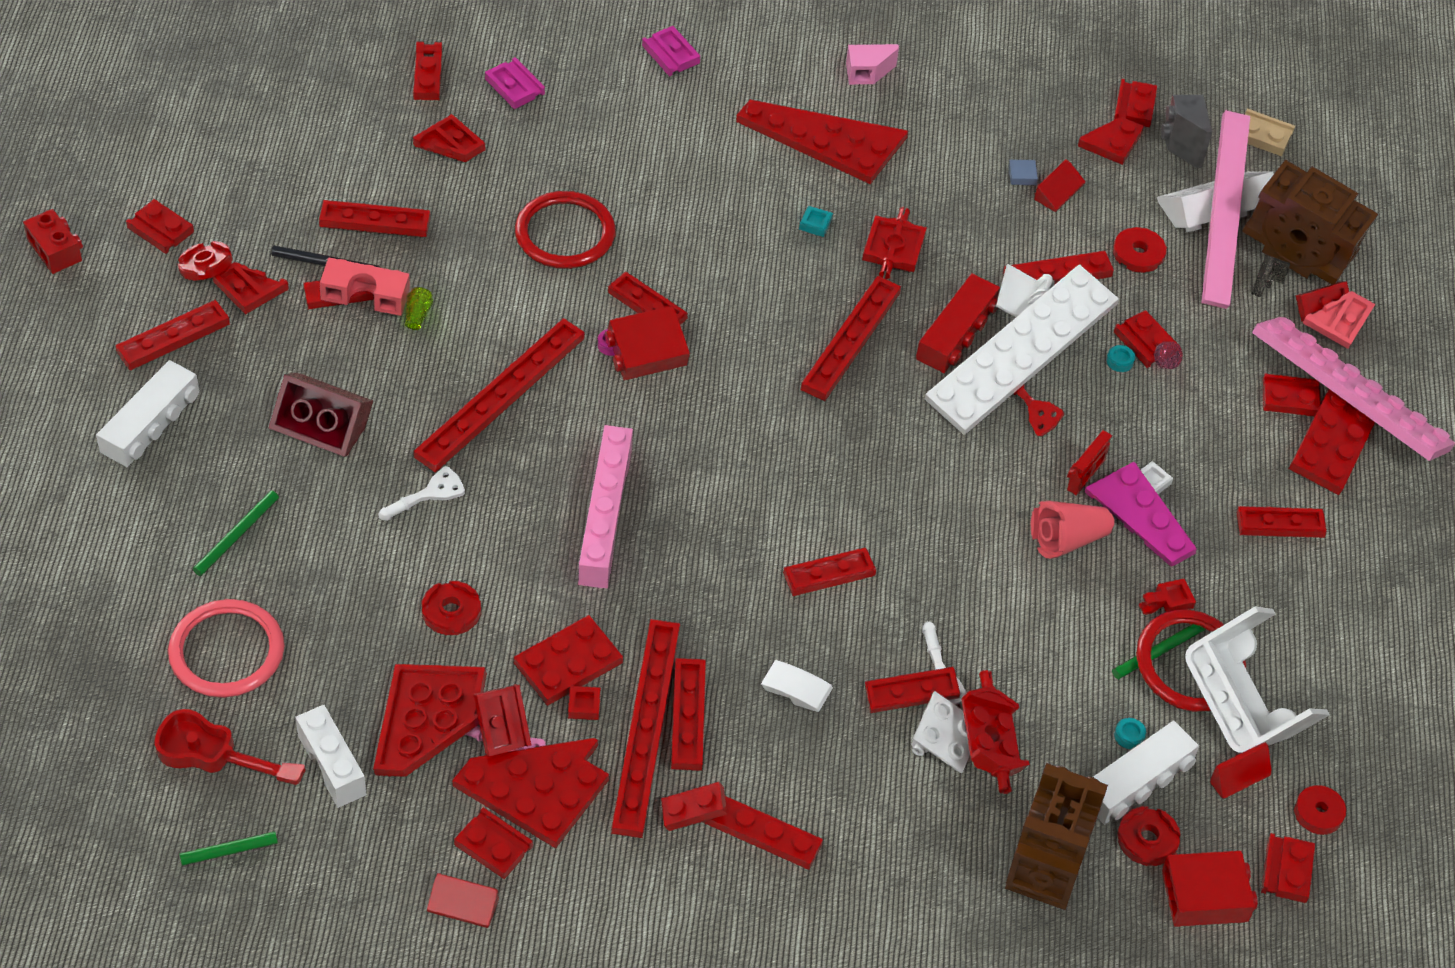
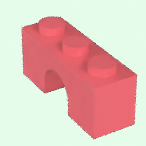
(345, 278)

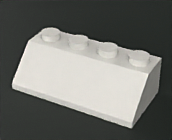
(1194, 205)

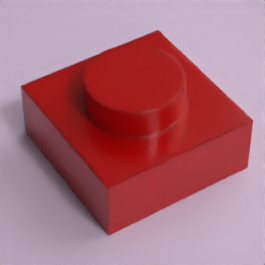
(584, 703)

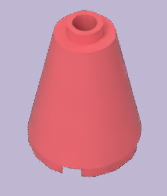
(1068, 526)

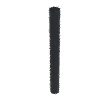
(305, 256)

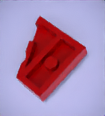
(450, 139)
(1113, 139)
(248, 287)

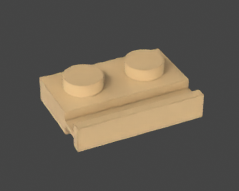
(1268, 132)

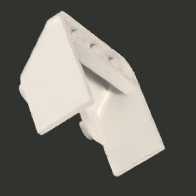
(1230, 692)

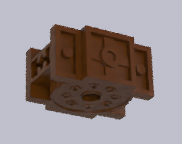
(1310, 222)
(1055, 836)

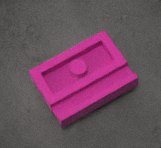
(671, 50)
(514, 83)

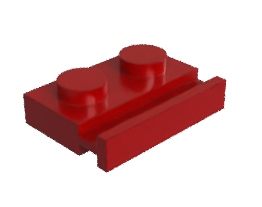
(1136, 102)
(160, 226)
(1142, 335)
(1290, 395)
(1088, 463)
(502, 720)
(493, 843)
(1288, 868)

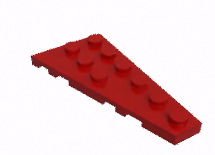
(840, 142)

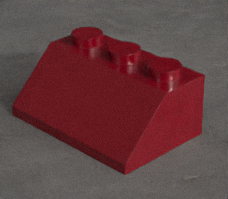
(319, 413)

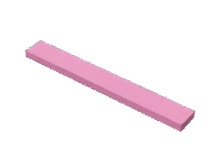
(1225, 209)

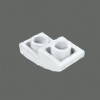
(798, 685)

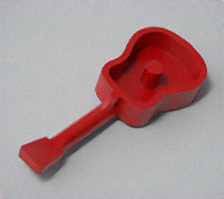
(190, 740)

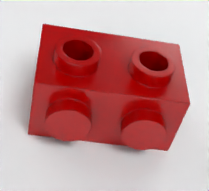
(53, 240)

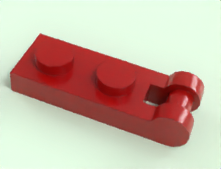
(427, 71)

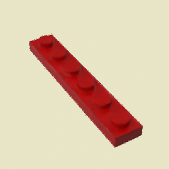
(850, 338)

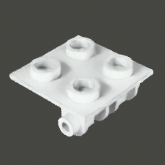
(1021, 290)
(943, 733)

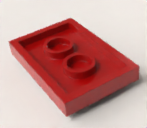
(568, 659)

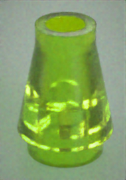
(417, 307)

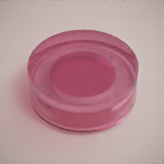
(1168, 355)

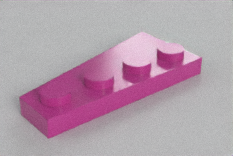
(1143, 512)

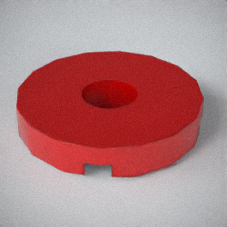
(1139, 238)
(205, 261)
(456, 621)
(1142, 850)

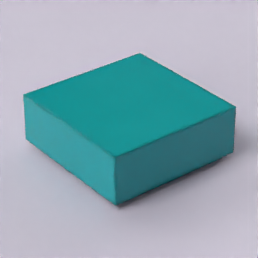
(816, 221)

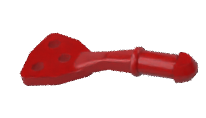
(1034, 410)

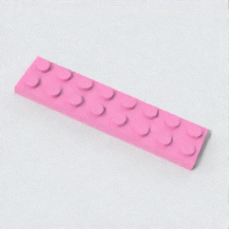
(1354, 388)

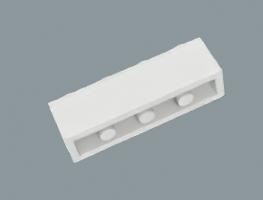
(148, 413)
(1144, 769)

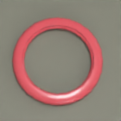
(230, 689)

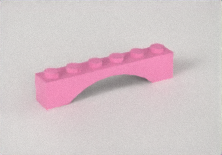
(605, 506)

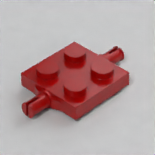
(894, 243)

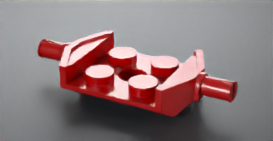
(992, 712)

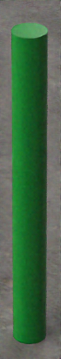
(235, 533)
(1159, 649)

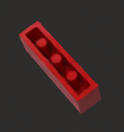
(958, 323)

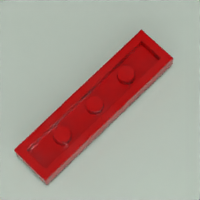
(374, 218)
(1095, 263)
(172, 335)
(688, 714)
(768, 833)

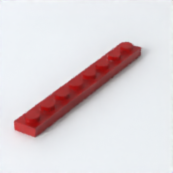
(498, 395)
(645, 729)

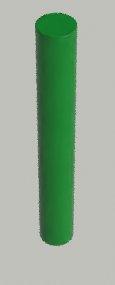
(228, 848)

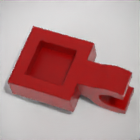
(1170, 595)

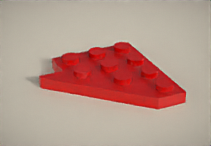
(426, 714)
(537, 786)

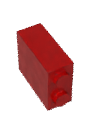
(647, 343)
(1209, 888)

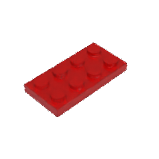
(1332, 443)

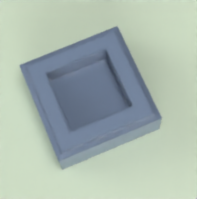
(1023, 172)

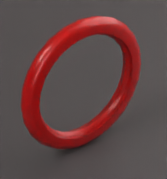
(565, 197)
(1144, 660)

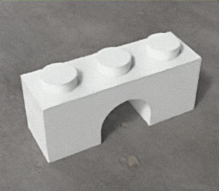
(325, 743)

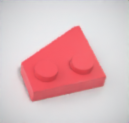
(1341, 318)

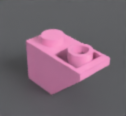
(870, 62)

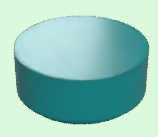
(1120, 358)
(1129, 733)

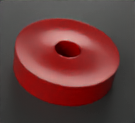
(1326, 799)

